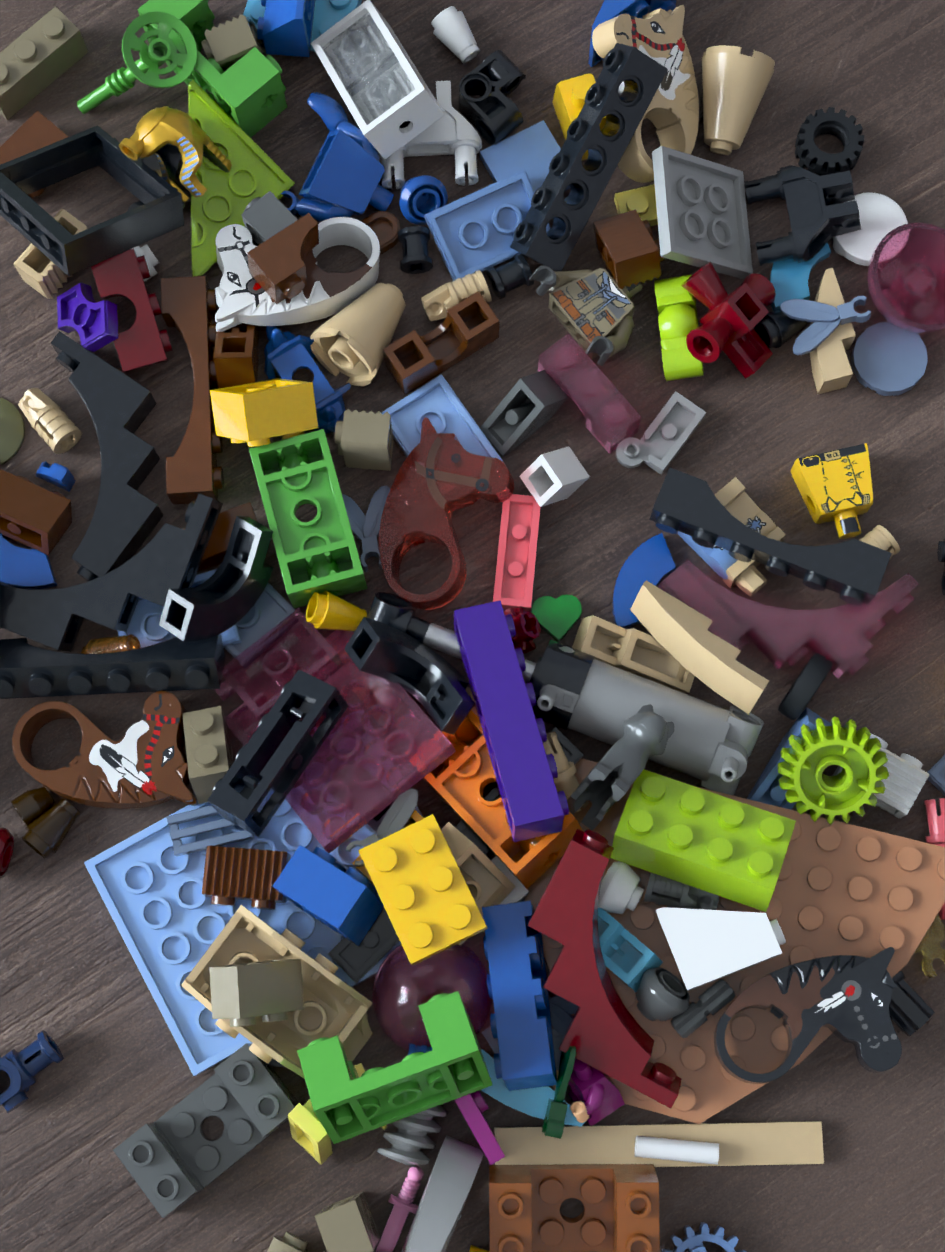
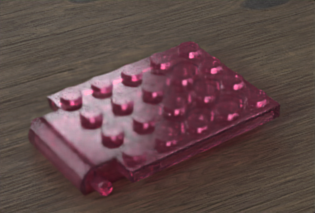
(373, 750)

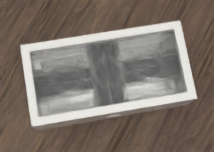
(377, 79)

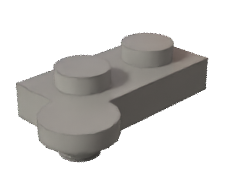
(663, 437)

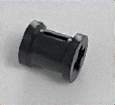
(415, 250)
(509, 276)

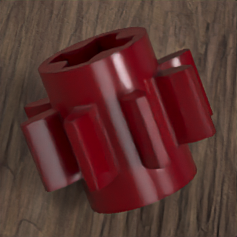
(526, 628)

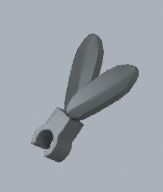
(393, 821)

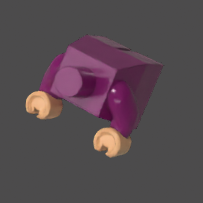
(592, 1094)

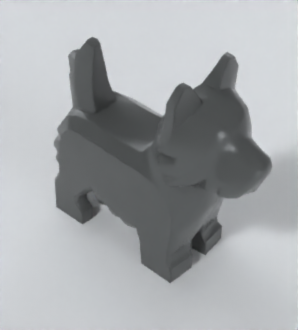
(613, 775)

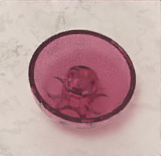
(909, 277)
(403, 987)

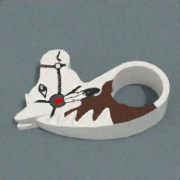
(326, 293)

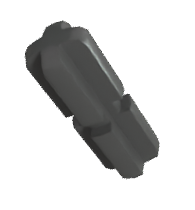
(710, 1002)

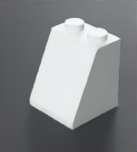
(718, 941)

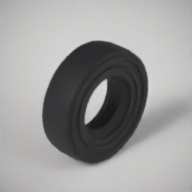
(805, 686)

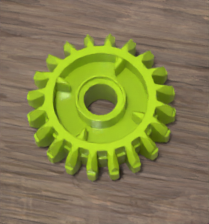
(838, 793)

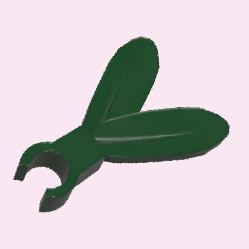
(556, 1110)

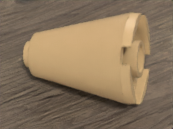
(731, 94)
(357, 334)

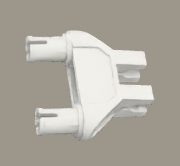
(446, 136)

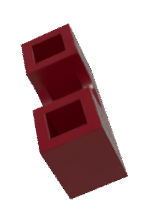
(143, 342)

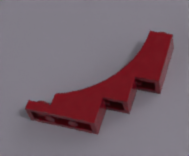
(602, 1026)

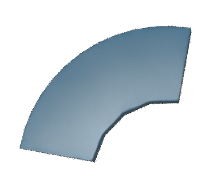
(791, 277)

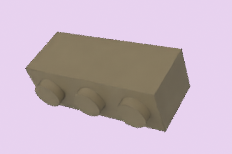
(38, 60)
(348, 1225)

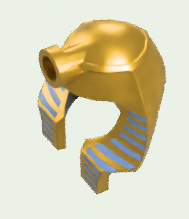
(172, 136)

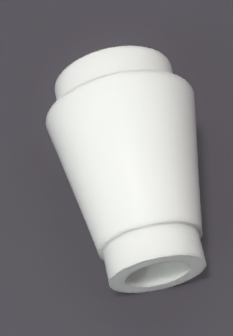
(455, 33)

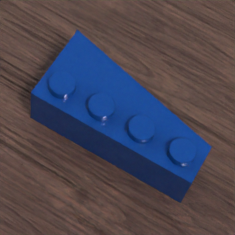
(518, 996)

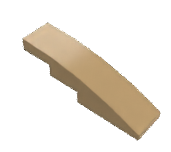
(702, 653)

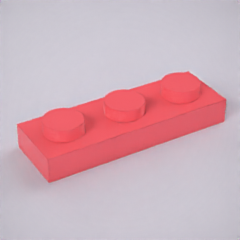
(517, 552)

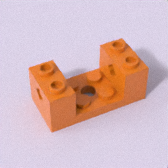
(461, 785)

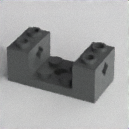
(174, 1157)

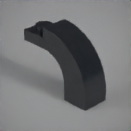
(228, 593)
(417, 668)

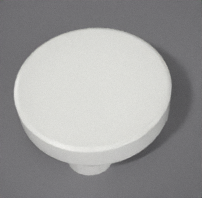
(877, 218)

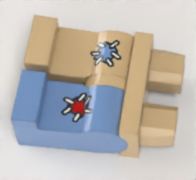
(744, 509)

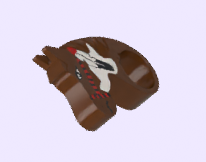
(121, 774)

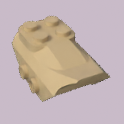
(328, 1001)

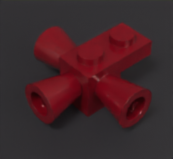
(730, 319)

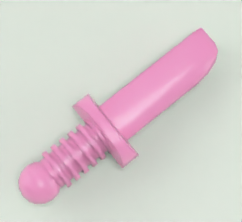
(401, 1209)

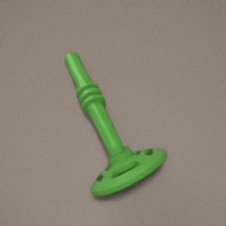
(150, 59)

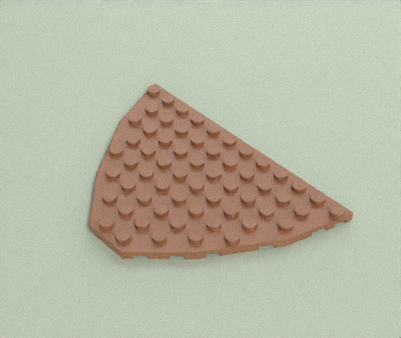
(835, 896)

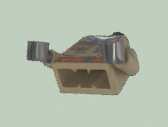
(590, 308)

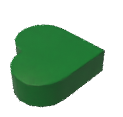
(557, 615)

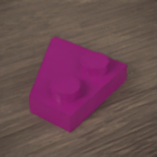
(472, 1109)

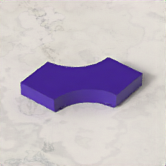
(91, 319)

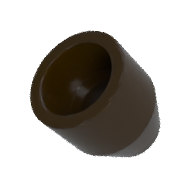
(33, 804)

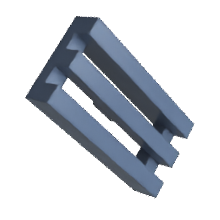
(176, 833)

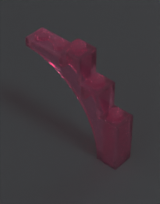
(784, 632)

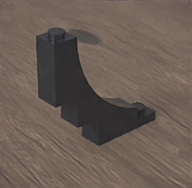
(117, 410)
(110, 600)

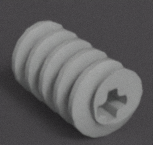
(413, 1137)

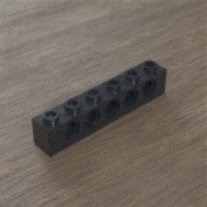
(605, 149)

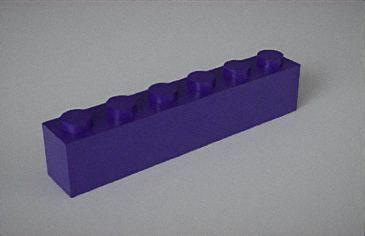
(508, 721)

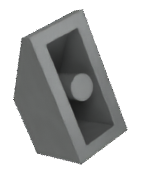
(523, 411)

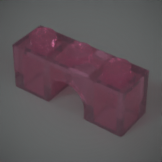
(605, 409)

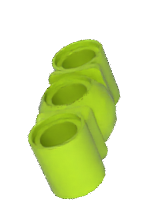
(676, 320)

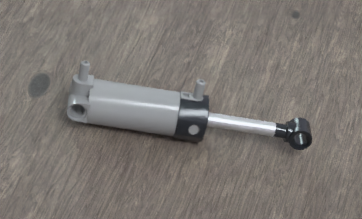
(598, 697)

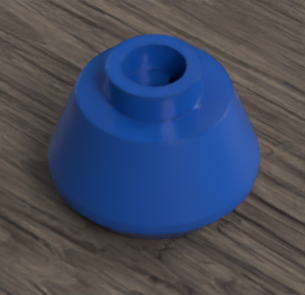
(420, 197)

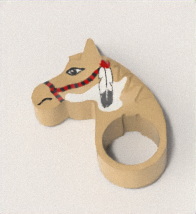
(676, 101)

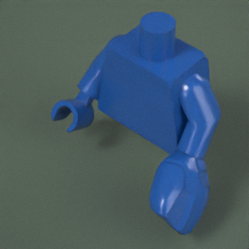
(344, 172)

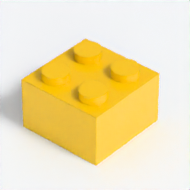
(264, 411)

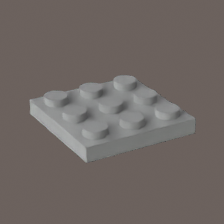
(701, 212)

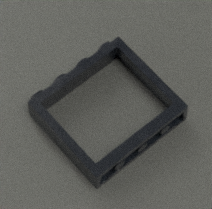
(69, 157)

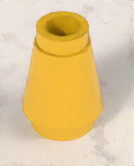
(333, 613)

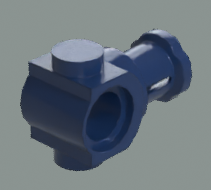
(23, 1070)

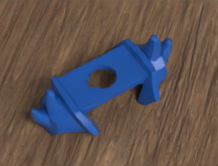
(289, 353)

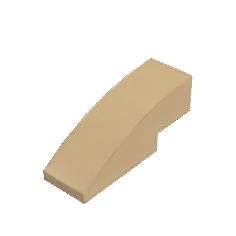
(829, 360)
(632, 652)

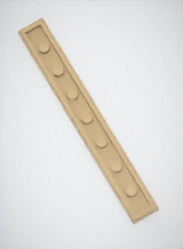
(615, 1144)

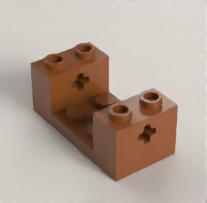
(616, 1214)

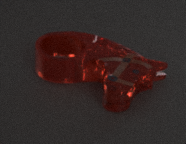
(420, 504)

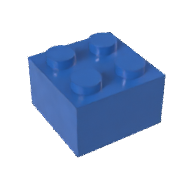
(330, 893)

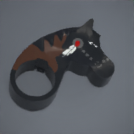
(833, 991)

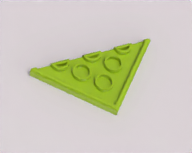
(227, 192)

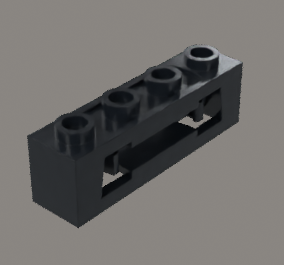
(277, 752)

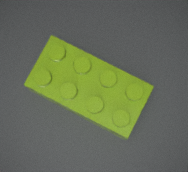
(702, 839)

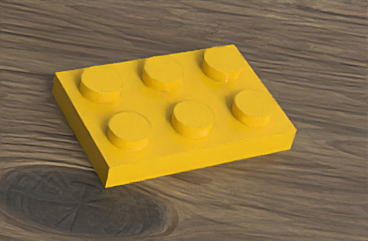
(422, 889)

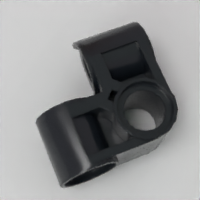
(493, 112)

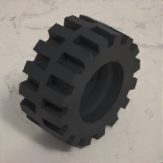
(838, 126)

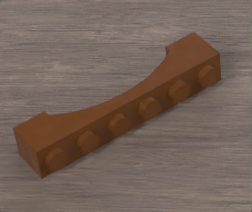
(193, 469)

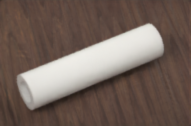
(677, 1150)

